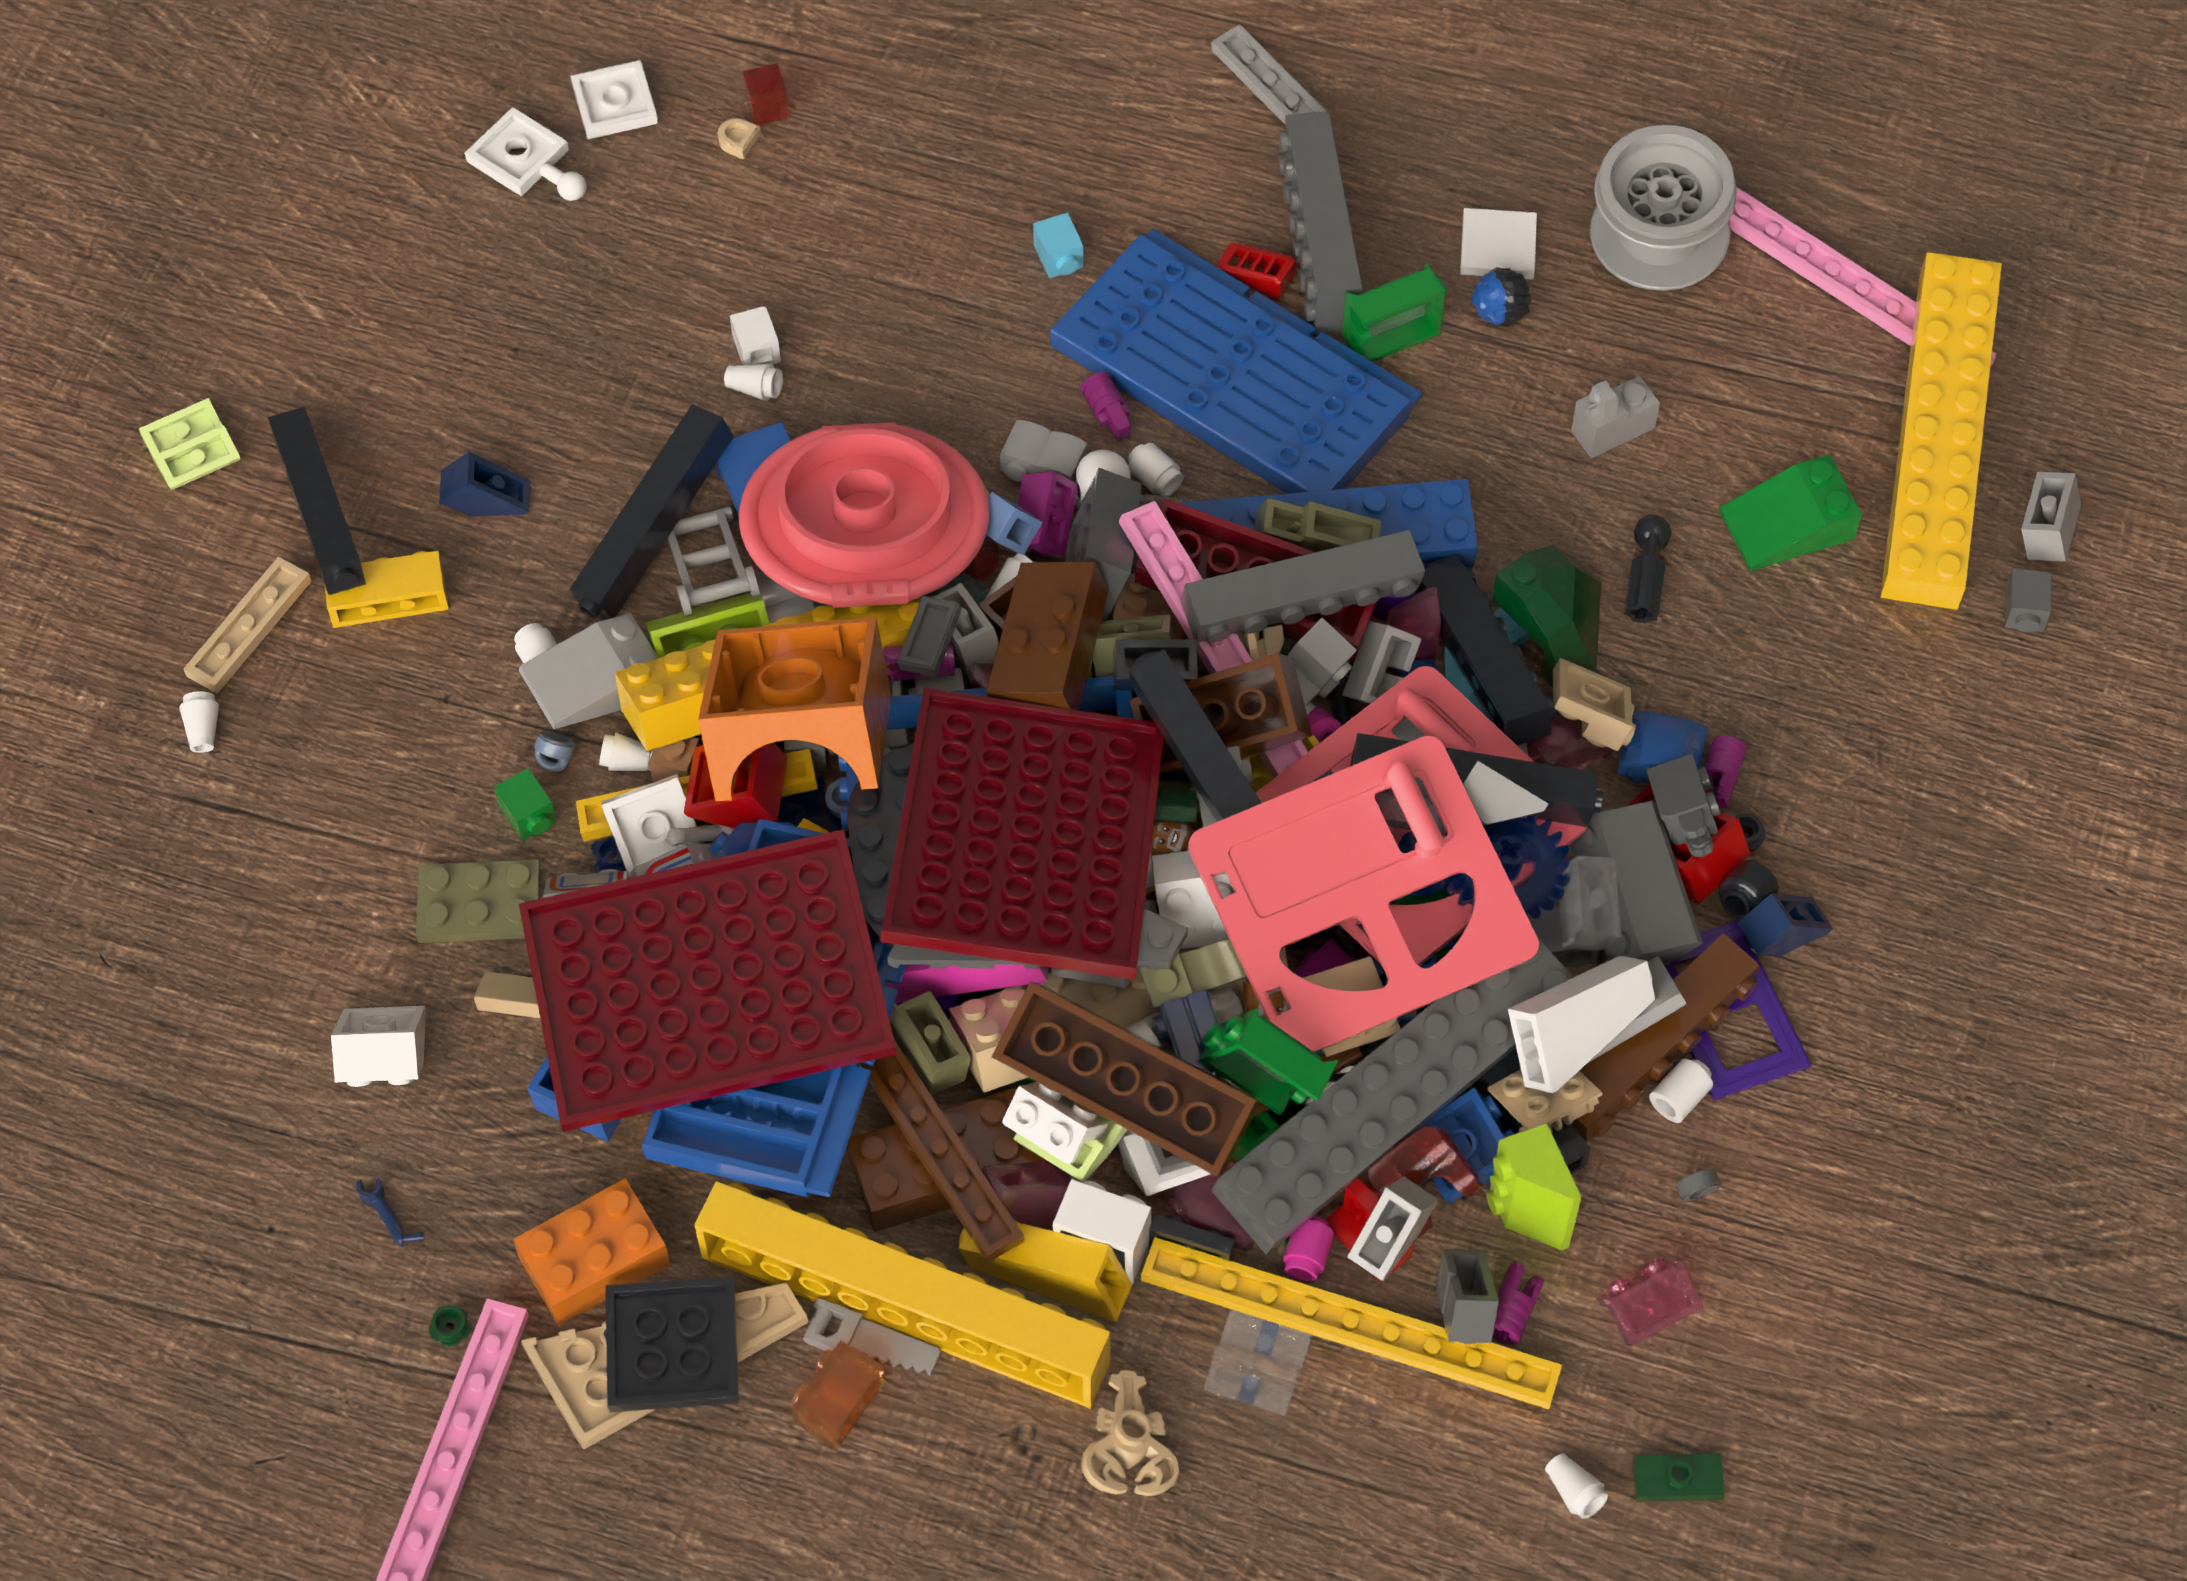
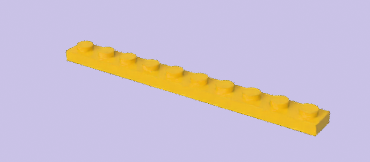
(1350, 1322)

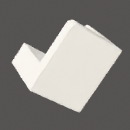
(755, 337)

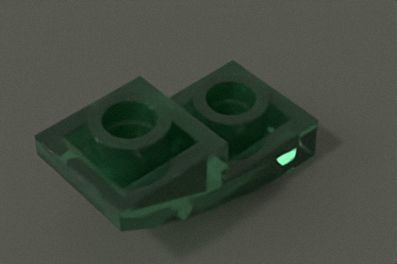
(1176, 800)

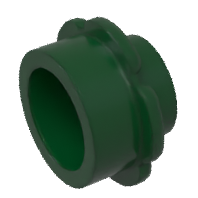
(449, 1315)

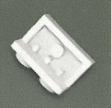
(1052, 1121)

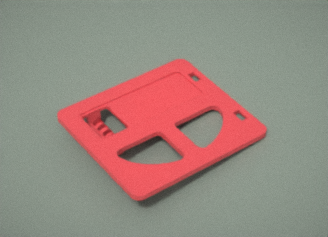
(1438, 712)
(1332, 859)

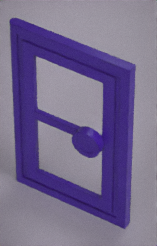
(1792, 1054)

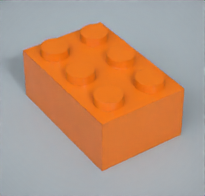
(590, 1247)

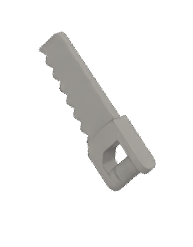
(869, 1338)

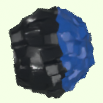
(1502, 296)

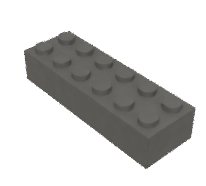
(1318, 219)

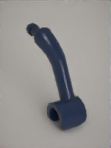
(395, 1228)

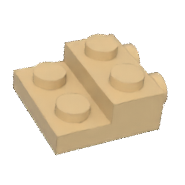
(1596, 701)

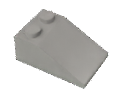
(578, 675)

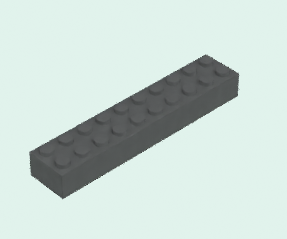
(1379, 1103)

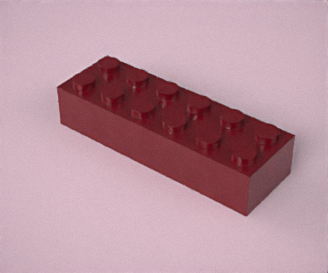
(1227, 547)

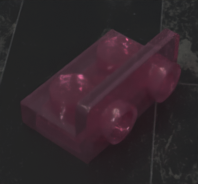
(1650, 1300)

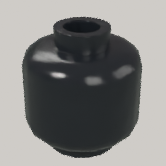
(1746, 888)

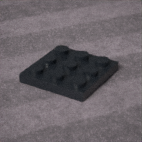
(671, 1344)

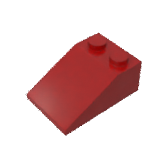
(1705, 873)

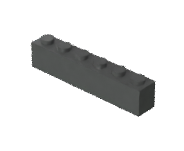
(1302, 587)

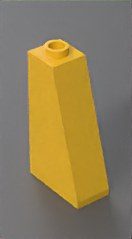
(1060, 1268)

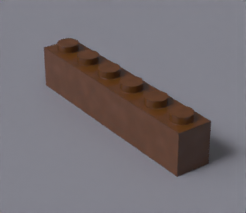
(1709, 988)

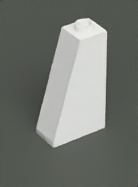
(1577, 1019)

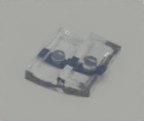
(1258, 1362)

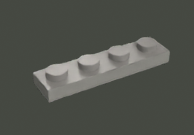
(1263, 74)

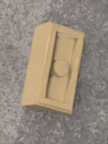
(507, 995)

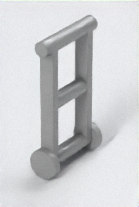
(745, 578)

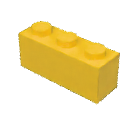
(392, 590)

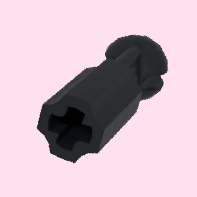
(1647, 571)

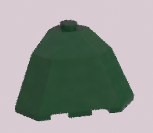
(1554, 605)

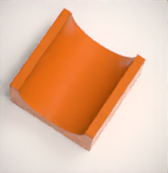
(796, 684)

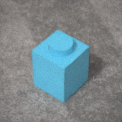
(1058, 245)

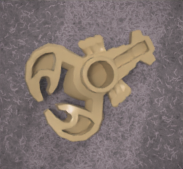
(1129, 1443)

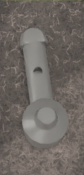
(696, 834)

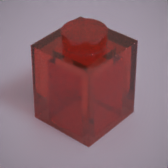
(766, 94)

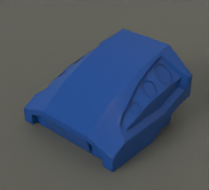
(1659, 740)

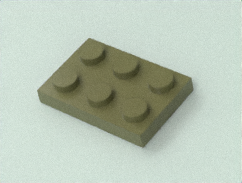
(474, 900)

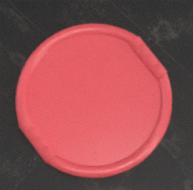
(864, 515)

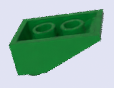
(1792, 514)

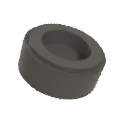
(1698, 1185)

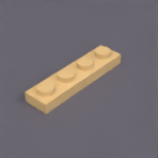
(247, 625)

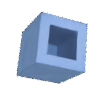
(1011, 524)

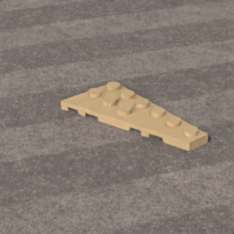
(576, 1362)

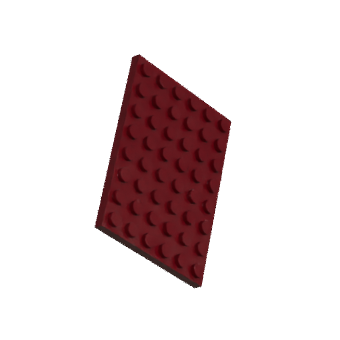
(1025, 834)
(705, 980)

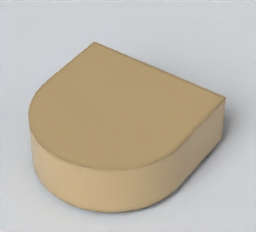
(738, 136)

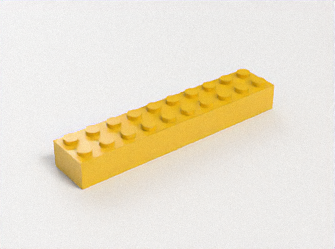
(1941, 431)
(905, 1293)

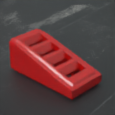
(1263, 282)

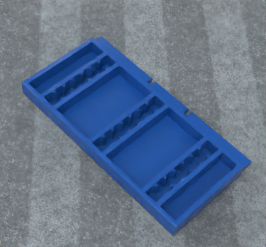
(1234, 368)
(780, 1132)

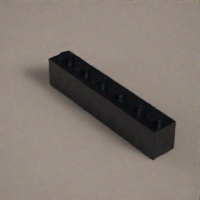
(1486, 654)

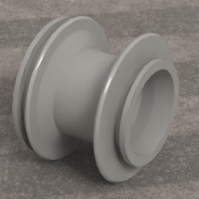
(1672, 180)

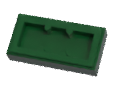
(1678, 1477)

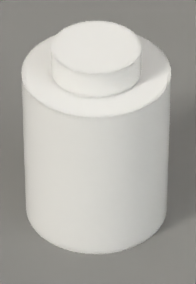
(1682, 1089)

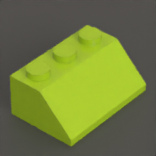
(686, 632)
(1534, 1188)

